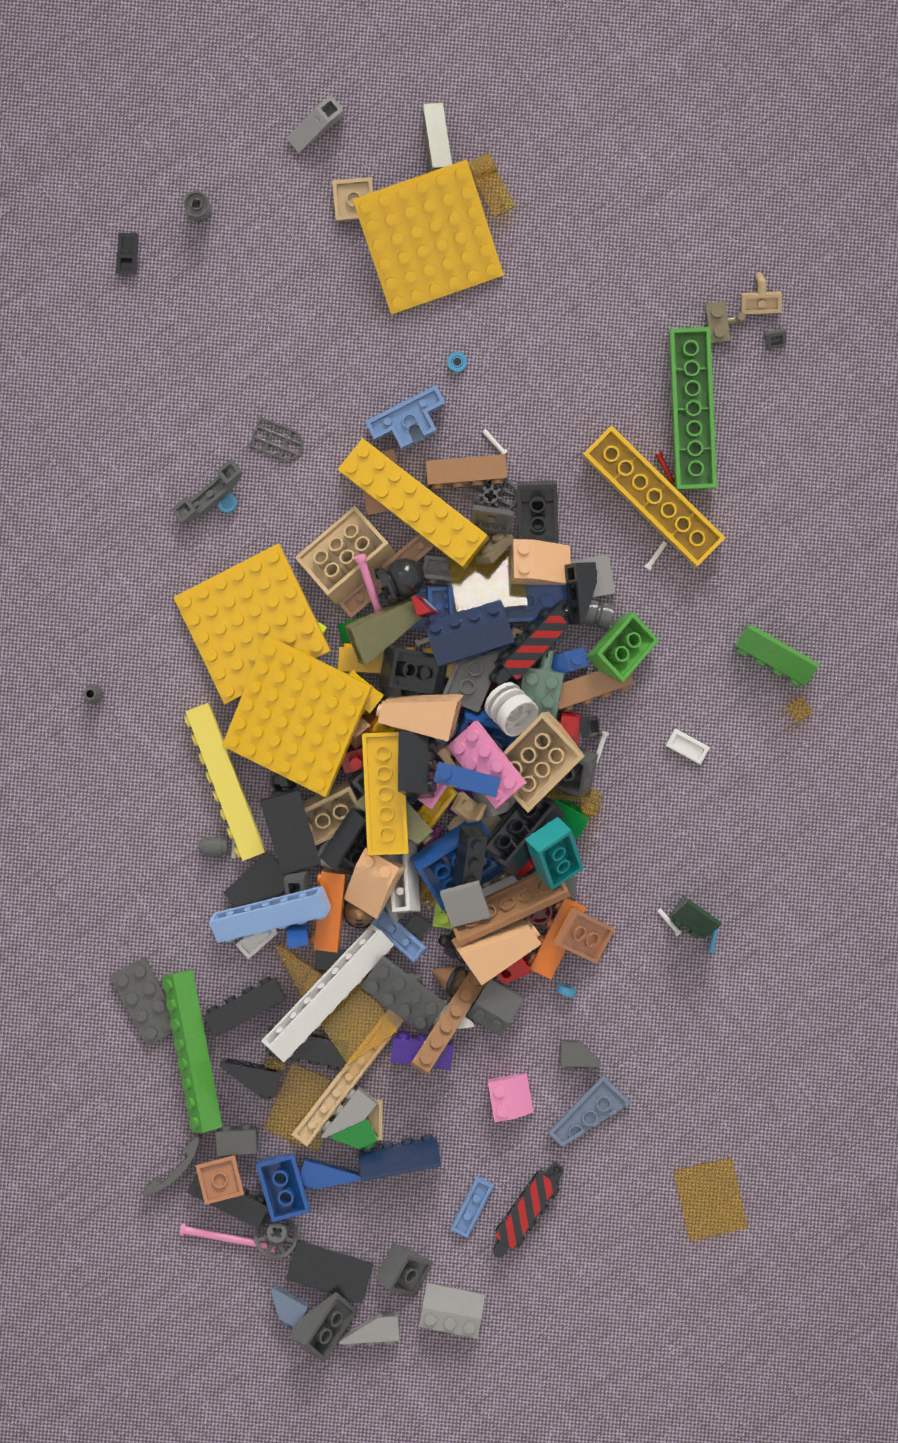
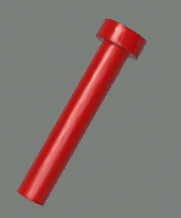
(664, 466)

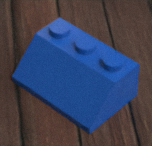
(282, 1186)

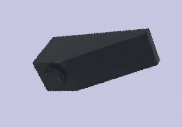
(580, 586)

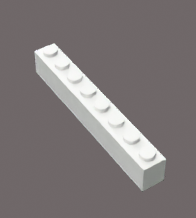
(327, 993)

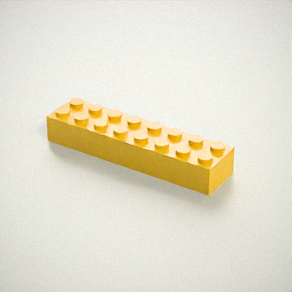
(653, 496)
(413, 503)

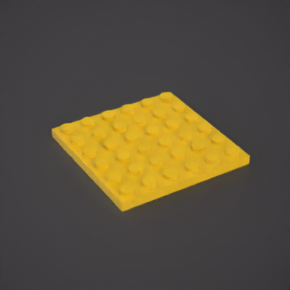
(428, 236)
(241, 608)
(297, 716)

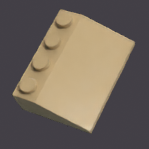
(332, 554)
(543, 758)

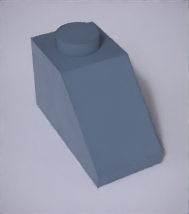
(288, 1306)

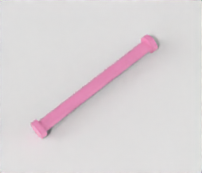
(361, 559)
(222, 1237)

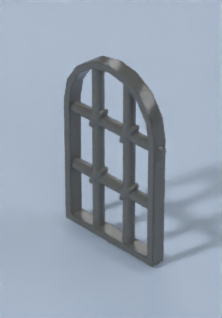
(271, 432)
(503, 491)

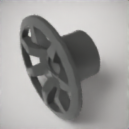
(276, 1236)

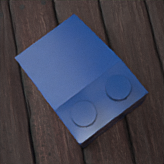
(488, 724)

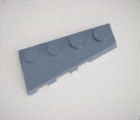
(593, 1107)

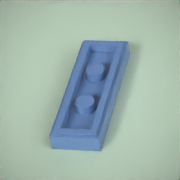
(400, 936)
(471, 1206)

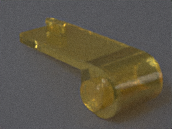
(491, 185)
(590, 801)

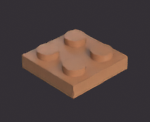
(219, 1179)

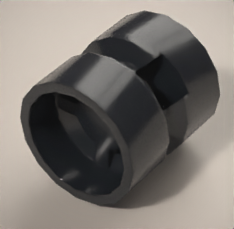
(281, 784)

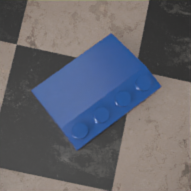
(437, 862)

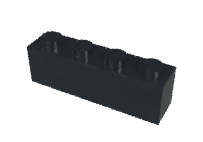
(469, 855)
(241, 1008)
(316, 1050)
(244, 1207)

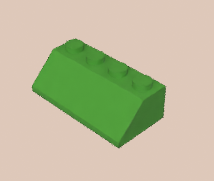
(776, 655)

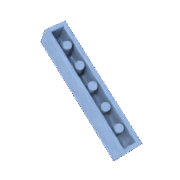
(270, 914)

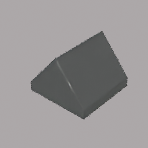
(775, 338)

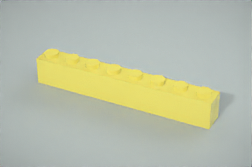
(225, 781)

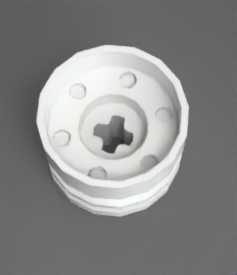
(511, 709)

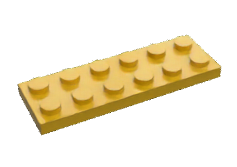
(383, 803)

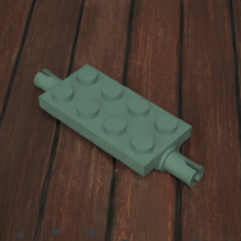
(544, 685)

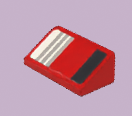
(423, 607)

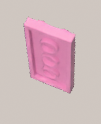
(480, 753)

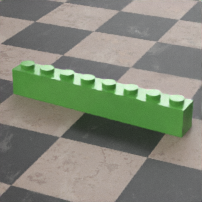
(192, 1051)

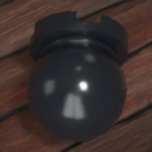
(401, 579)

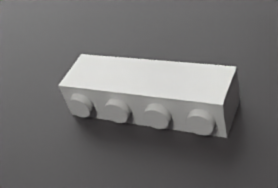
(406, 894)

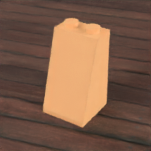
(422, 714)
(499, 949)

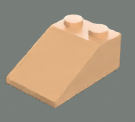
(538, 562)
(373, 882)

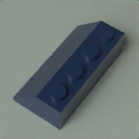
(469, 633)
(399, 1158)

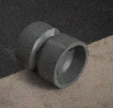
(197, 206)
(599, 614)

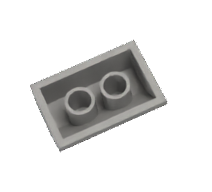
(451, 1310)

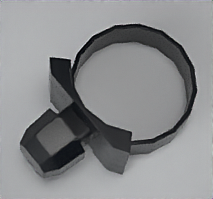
(445, 941)

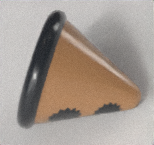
(356, 917)
(450, 978)

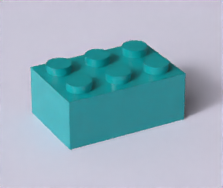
(554, 853)

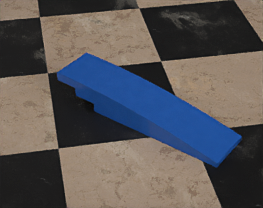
(537, 597)

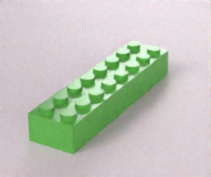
(692, 409)

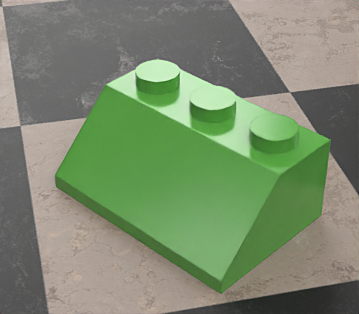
(623, 647)

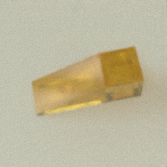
(301, 973)

